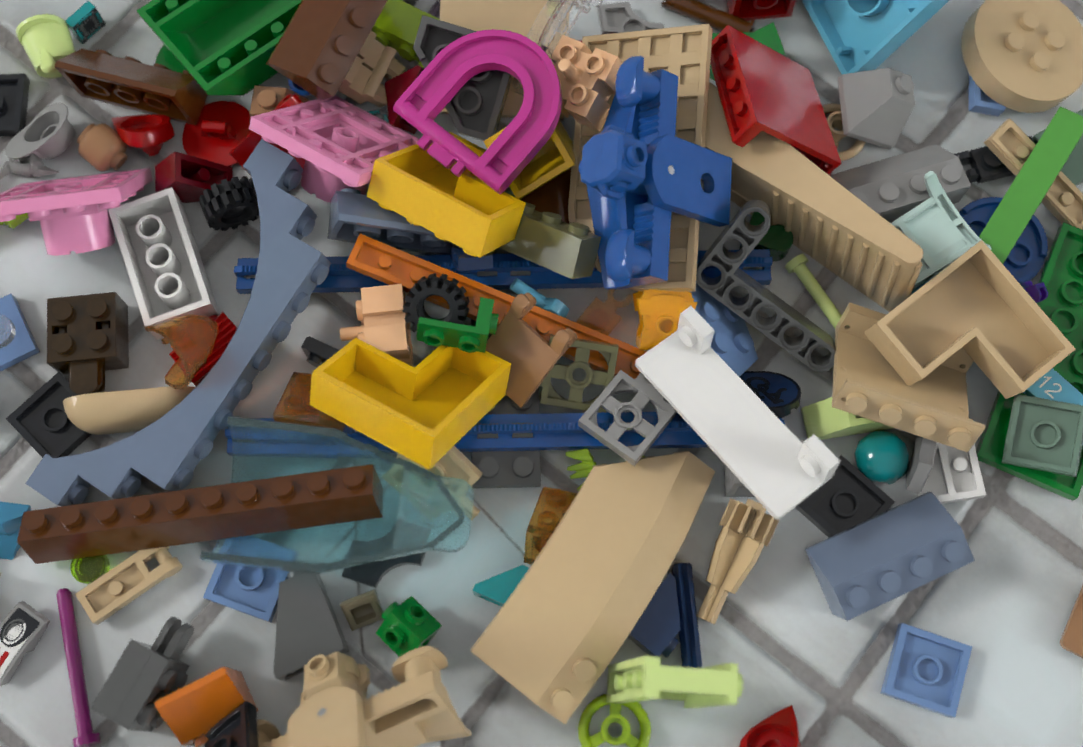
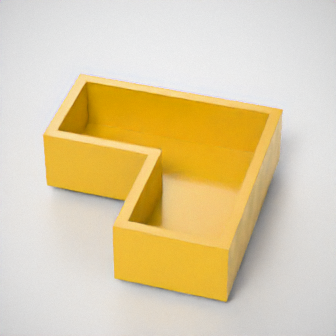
(447, 205)
(406, 407)

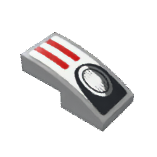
(18, 636)

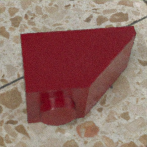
(189, 175)

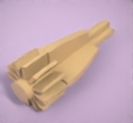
(735, 552)

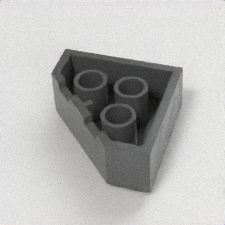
(481, 100)

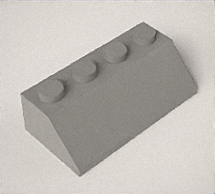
(898, 183)

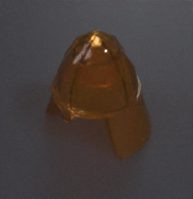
(192, 340)

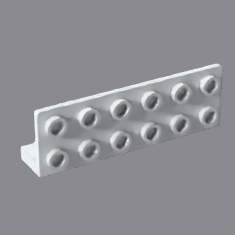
(734, 419)

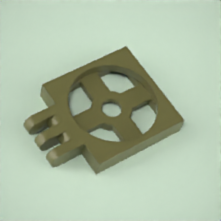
(549, 394)

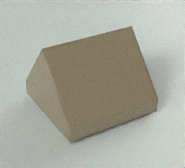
(362, 609)

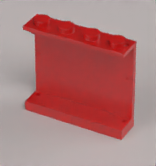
(770, 95)

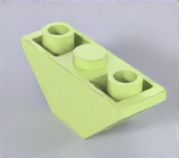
(831, 422)

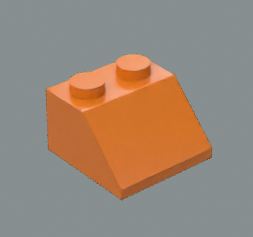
(202, 704)

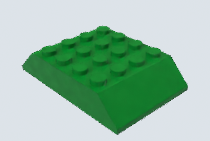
(221, 40)

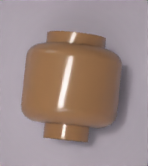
(102, 147)

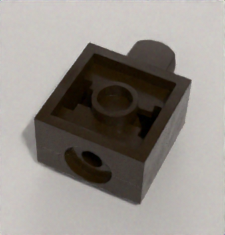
(87, 338)

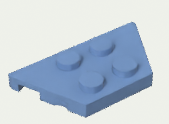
(731, 334)

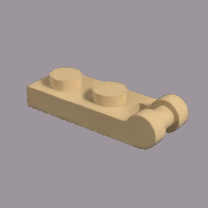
(126, 583)

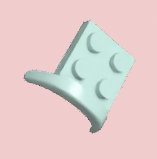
(937, 230)

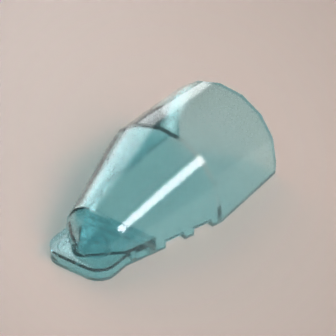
(418, 506)

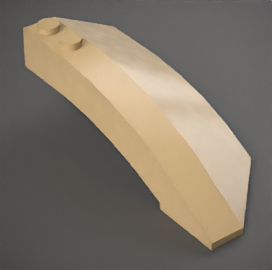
(594, 578)

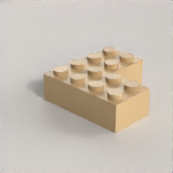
(977, 309)

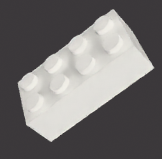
(162, 259)

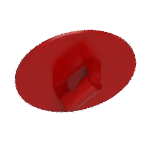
(217, 132)

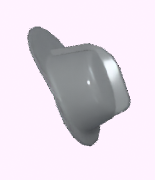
(45, 136)

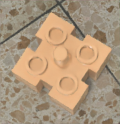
(585, 81)
(383, 322)

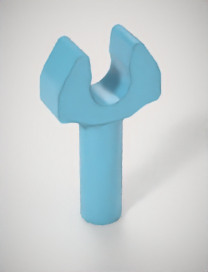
(550, 304)

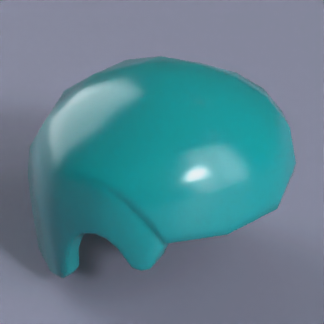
(882, 457)

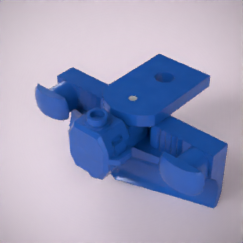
(643, 173)

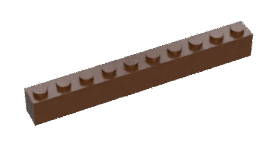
(202, 514)

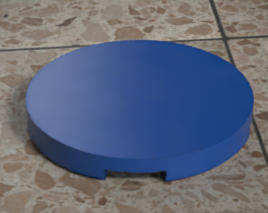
(1029, 251)

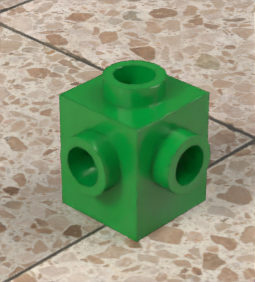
(407, 626)

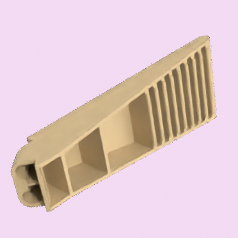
(819, 212)

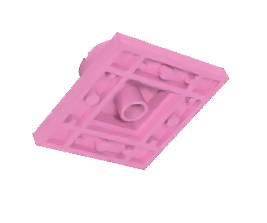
(334, 140)
(74, 208)

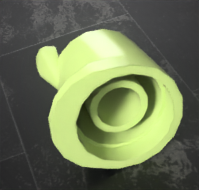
(45, 41)

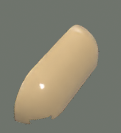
(122, 410)

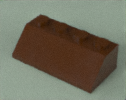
(324, 42)
(133, 84)

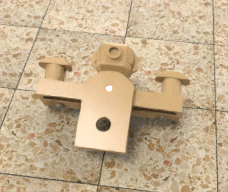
(339, 714)

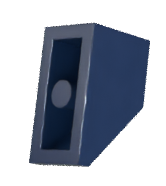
(659, 621)

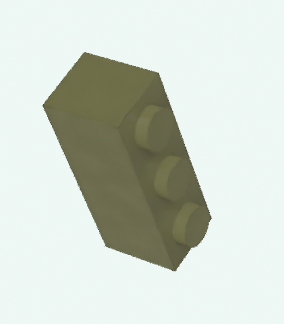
(554, 243)

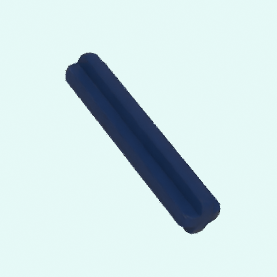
(689, 631)

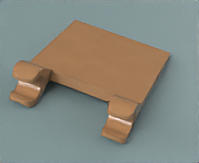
(526, 350)

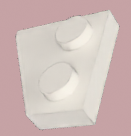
(954, 475)

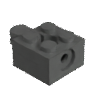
(145, 676)

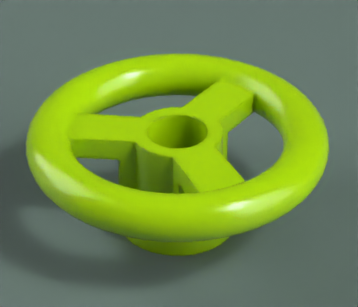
(614, 717)

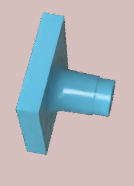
(868, 31)

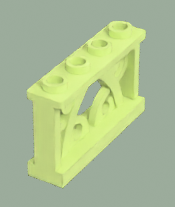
(698, 687)

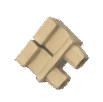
(368, 71)

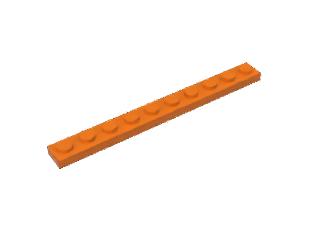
(399, 267)

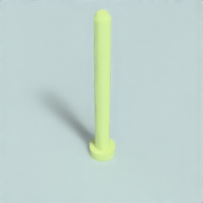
(798, 266)

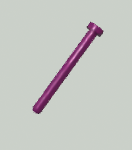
(75, 670)

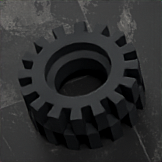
(230, 203)
(436, 286)

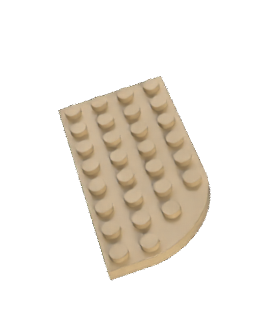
(688, 55)

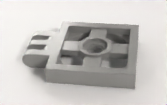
(645, 393)

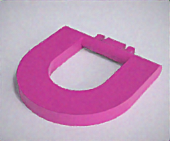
(448, 74)

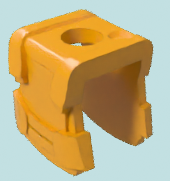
(659, 314)

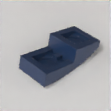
(465, 262)

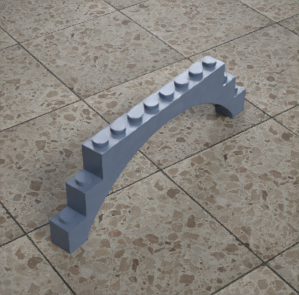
(185, 435)

